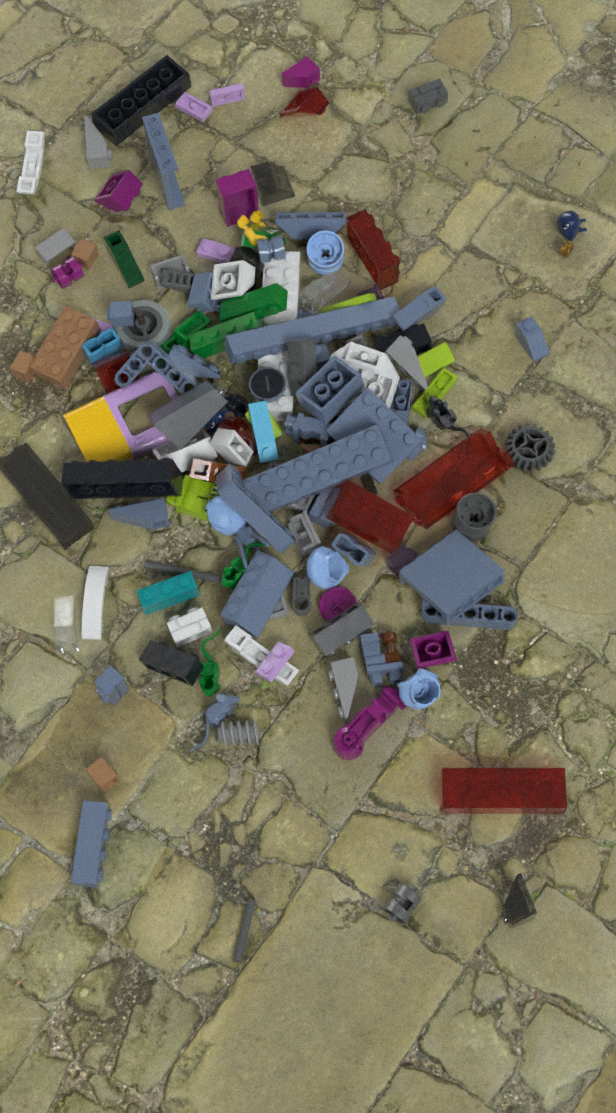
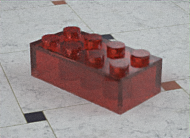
(373, 249)
(369, 517)

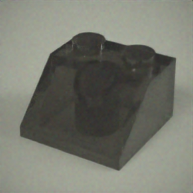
(271, 183)

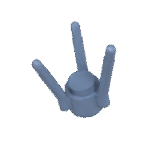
(246, 536)

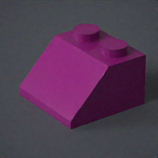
(119, 191)
(433, 649)

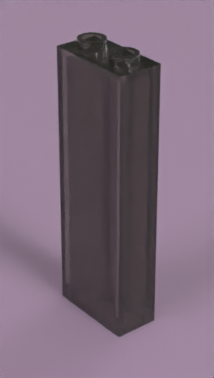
(45, 496)

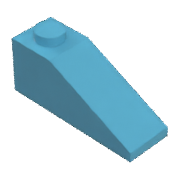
(263, 431)

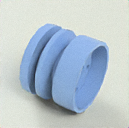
(327, 243)

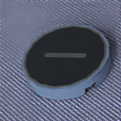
(267, 384)

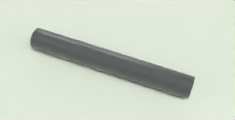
(244, 930)

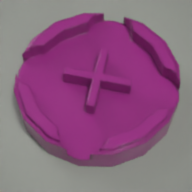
(335, 601)

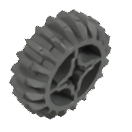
(532, 438)

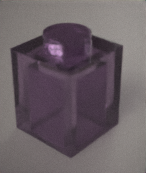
(400, 558)

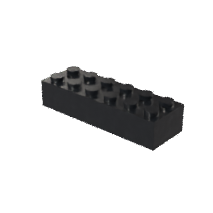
(142, 97)
(122, 479)

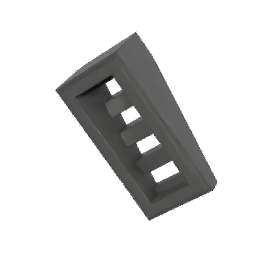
(181, 276)

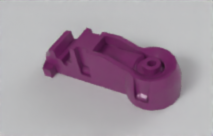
(350, 739)

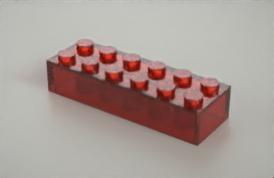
(503, 791)

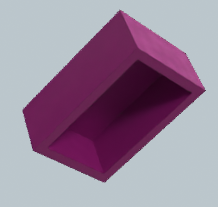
(237, 196)

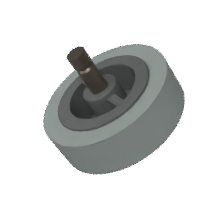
(150, 324)

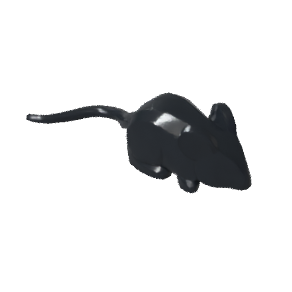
(236, 404)
(442, 416)

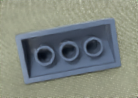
(257, 594)

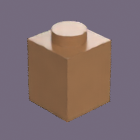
(85, 252)
(20, 366)
(103, 775)

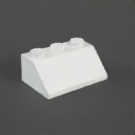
(198, 447)

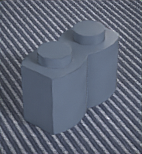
(351, 546)

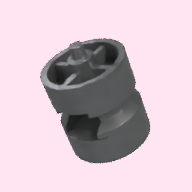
(402, 903)

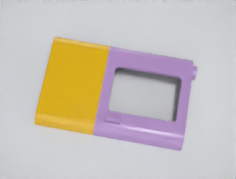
(102, 430)

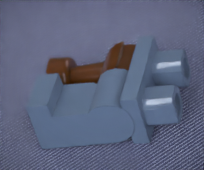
(307, 430)
(378, 663)

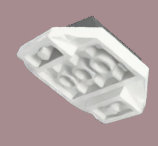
(375, 369)

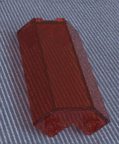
(456, 473)

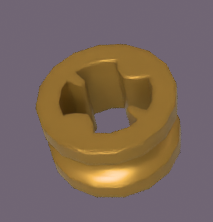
(566, 248)

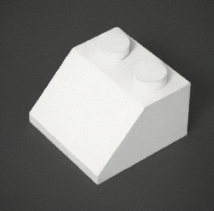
(232, 279)

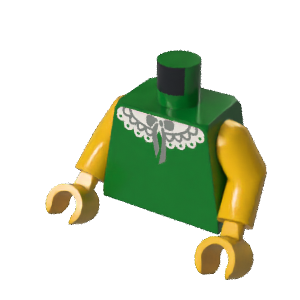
(255, 231)

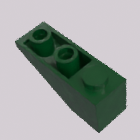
(123, 258)

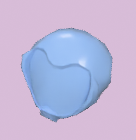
(223, 517)
(326, 567)
(419, 689)

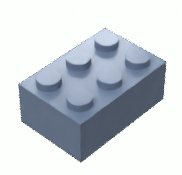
(330, 389)

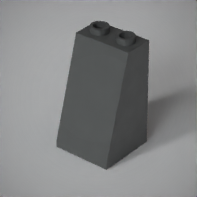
(188, 413)

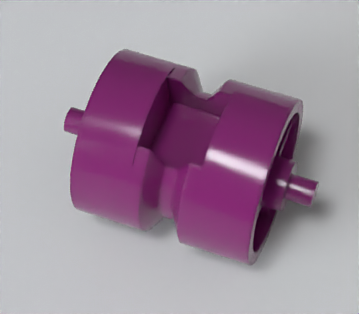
(67, 272)

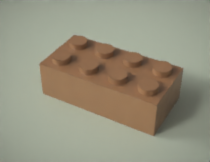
(63, 348)

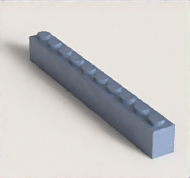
(323, 327)

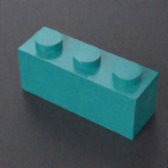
(168, 593)

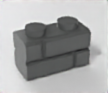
(428, 96)

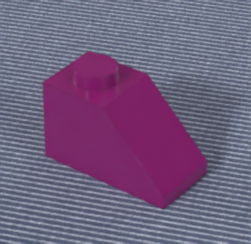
(301, 75)

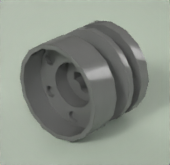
(477, 508)

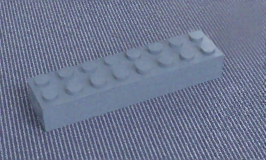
(320, 469)

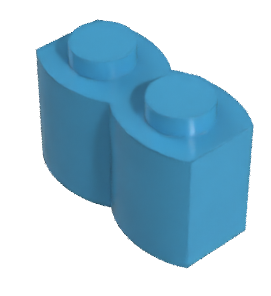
(105, 344)

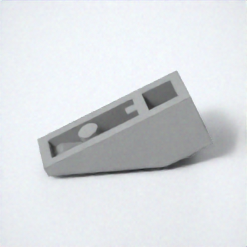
(96, 147)
(405, 358)

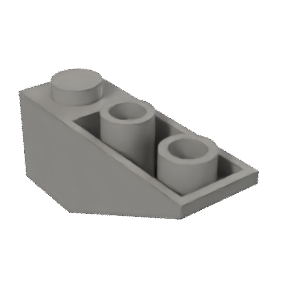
(346, 680)

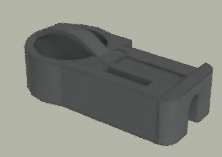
(301, 593)

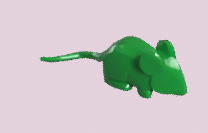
(234, 573)
(210, 673)

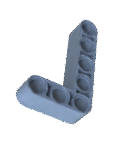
(152, 360)
(251, 510)
(478, 620)

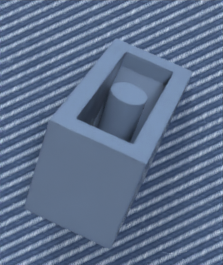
(531, 338)

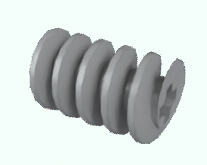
(238, 732)

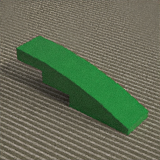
(193, 324)

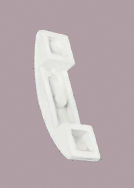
(32, 163)
(93, 602)
(256, 653)

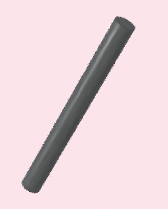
(178, 570)

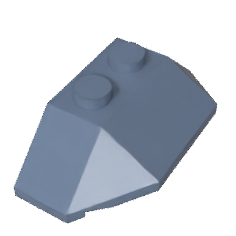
(306, 224)

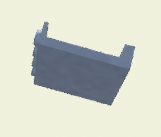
(163, 160)
(452, 575)

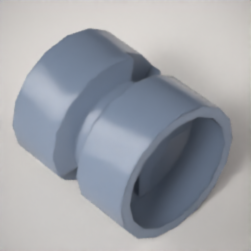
(271, 249)

